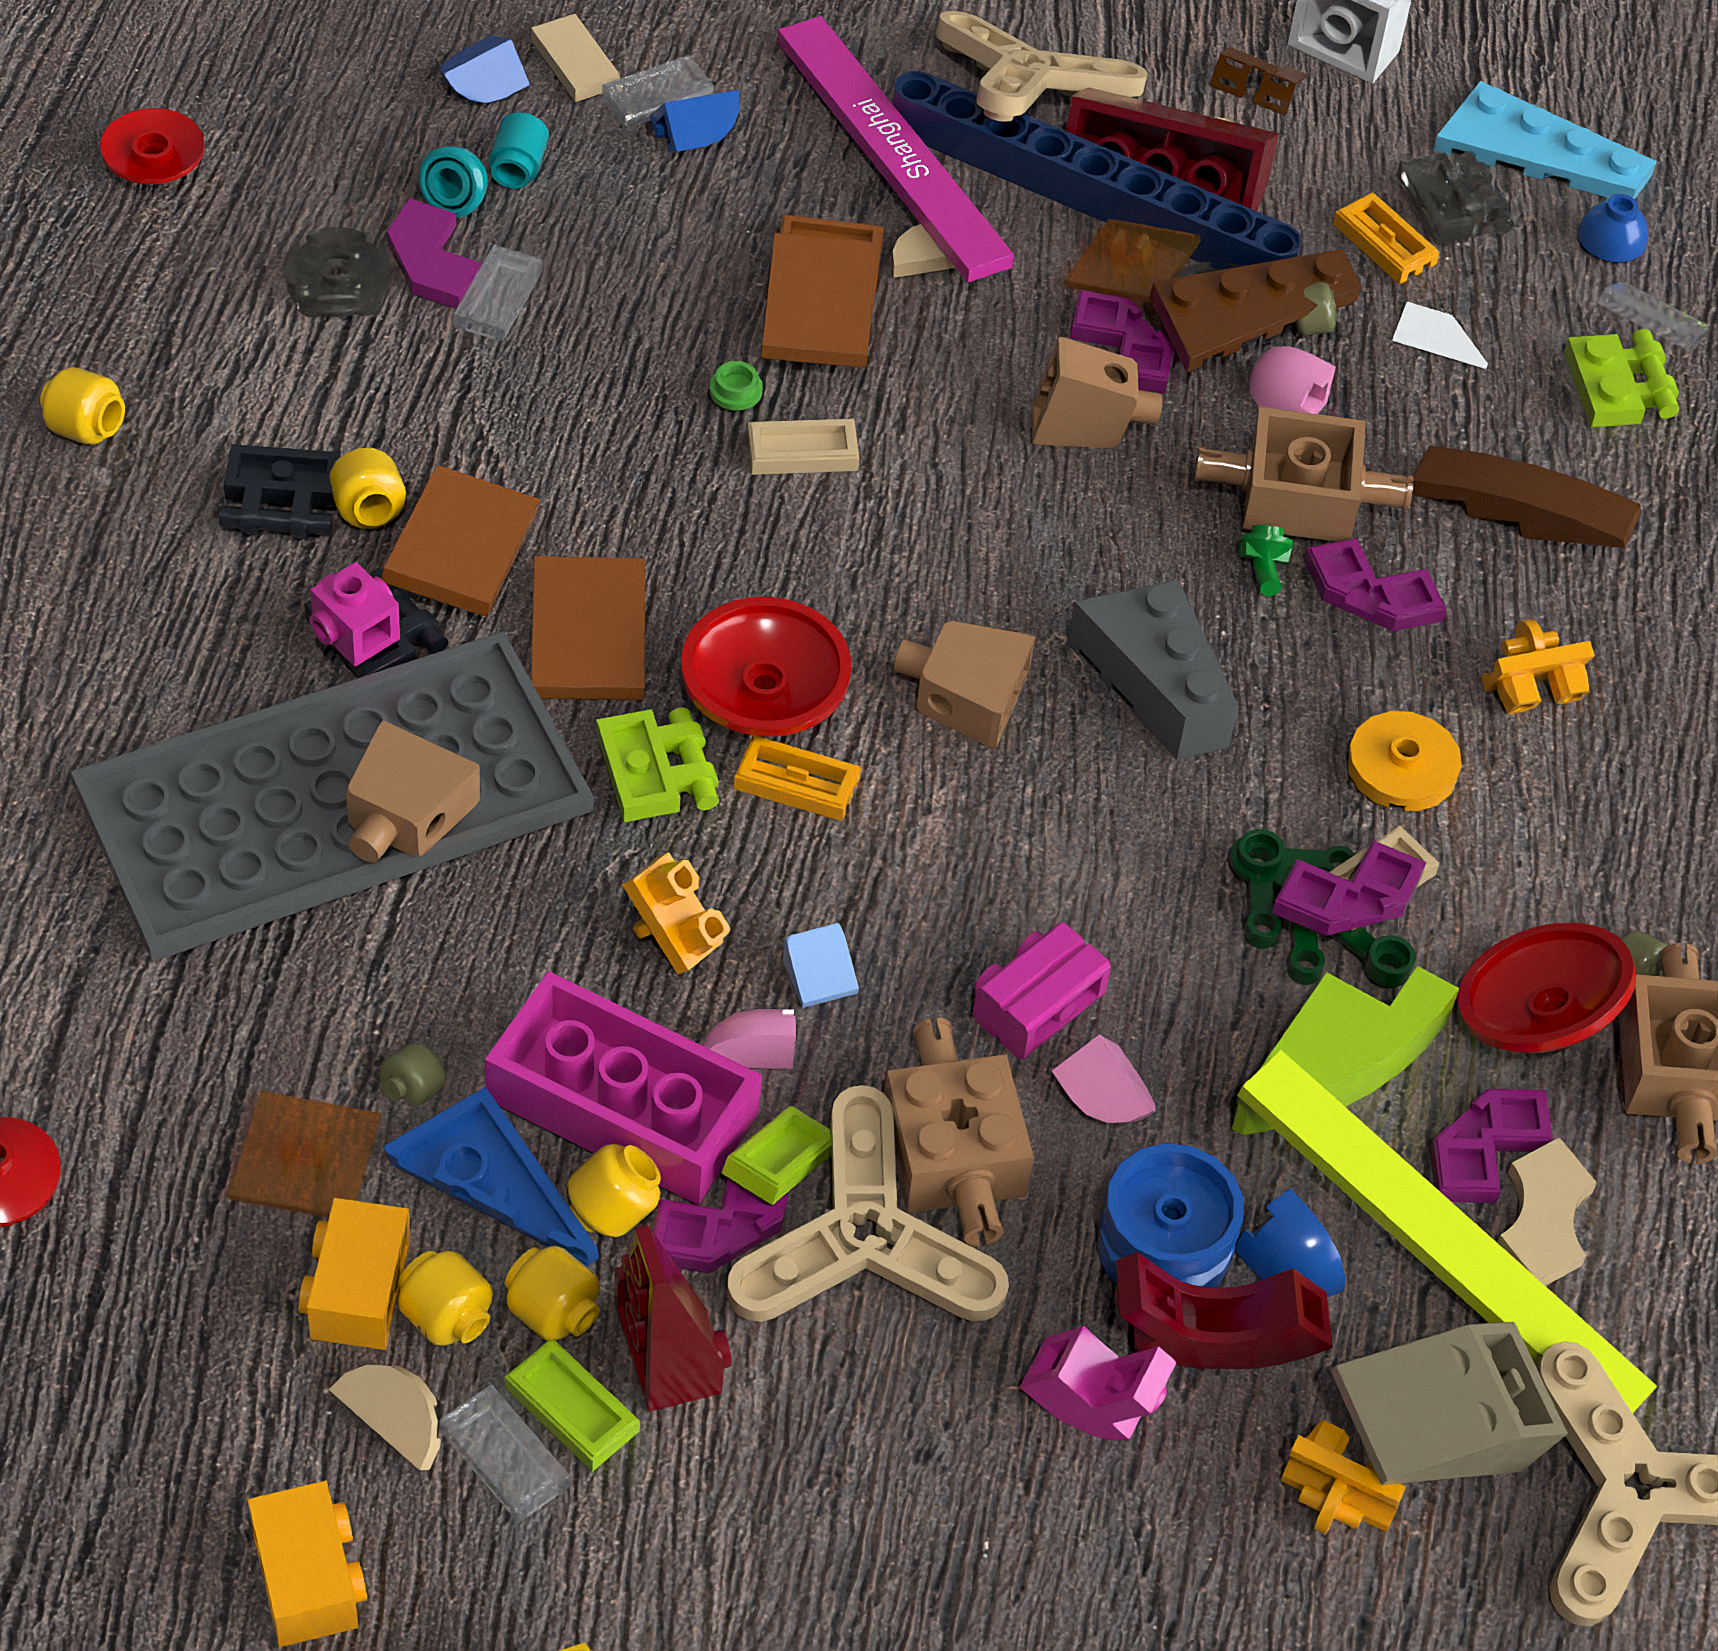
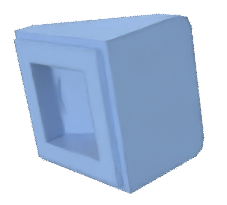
(819, 965)

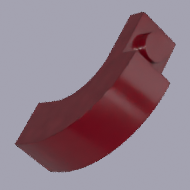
(1225, 1326)

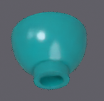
(453, 180)

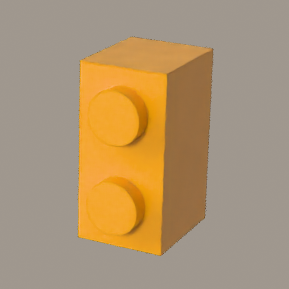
(357, 1273)
(304, 1563)

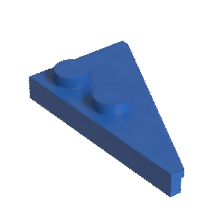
(487, 1165)

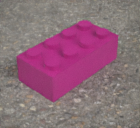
(623, 1081)

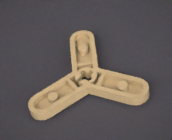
(1021, 73)
(826, 1247)
(1616, 1522)

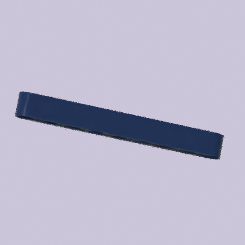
(1087, 174)

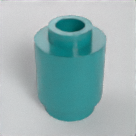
(518, 150)

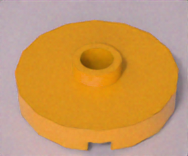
(1410, 781)

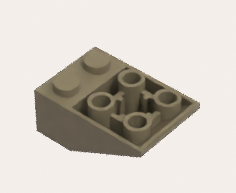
(1451, 1405)

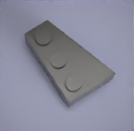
(1161, 662)

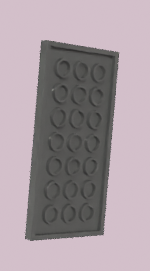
(255, 808)

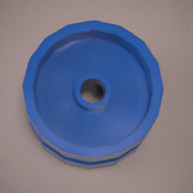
(1173, 1210)

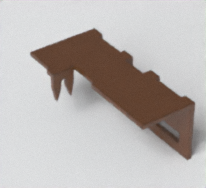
(1266, 87)

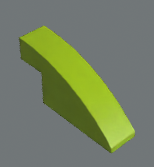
(1357, 1041)

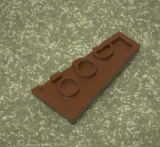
(1233, 305)

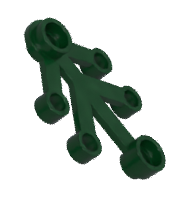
(1273, 872)

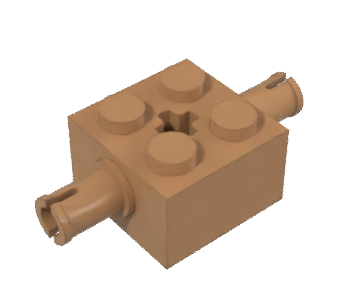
(1304, 474)
(1673, 1050)
(958, 1133)

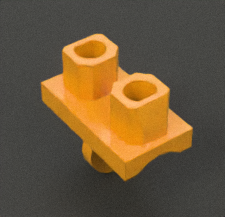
(1517, 675)
(673, 912)
(1337, 1484)

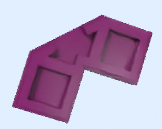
(417, 243)
(1120, 324)
(1389, 601)
(1334, 905)
(1496, 1121)
(711, 1237)

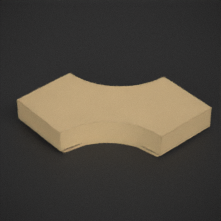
(1549, 1190)

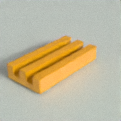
(1380, 242)
(794, 785)

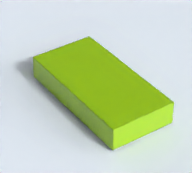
(779, 1155)
(572, 1404)

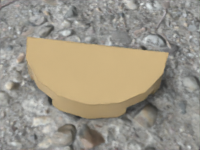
(917, 254)
(395, 1407)

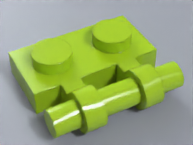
(1607, 383)
(640, 768)

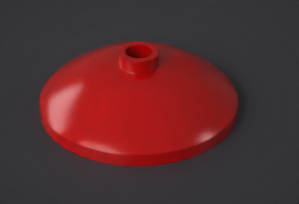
(771, 647)
(1547, 987)

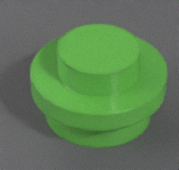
(736, 386)

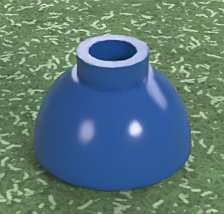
(1615, 229)

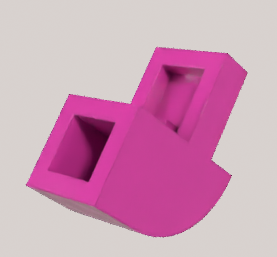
(1093, 1387)

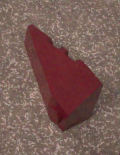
(666, 1327)

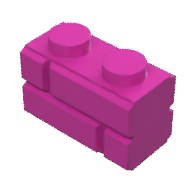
(1040, 989)

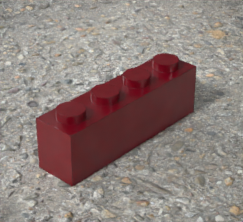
(1193, 147)

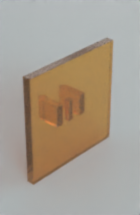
(1131, 257)
(304, 1154)

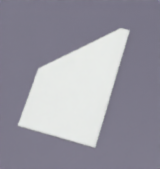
(1436, 334)

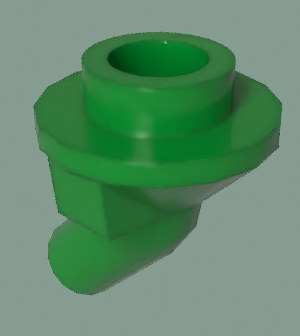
(1266, 547)

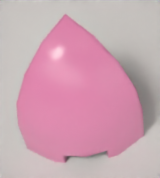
(1291, 380)
(756, 1038)
(1105, 1083)

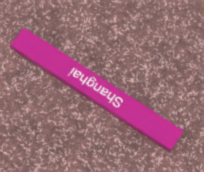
(896, 150)

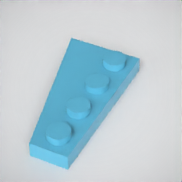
(1528, 136)

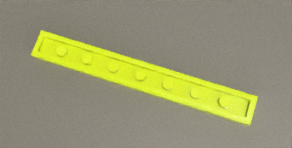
(1426, 1219)

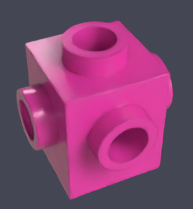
(354, 613)

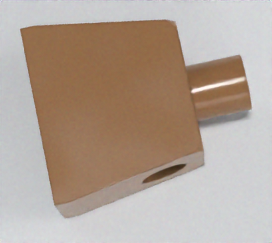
(1089, 398)
(969, 677)
(407, 794)

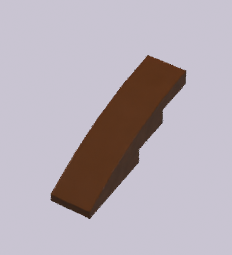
(1540, 499)

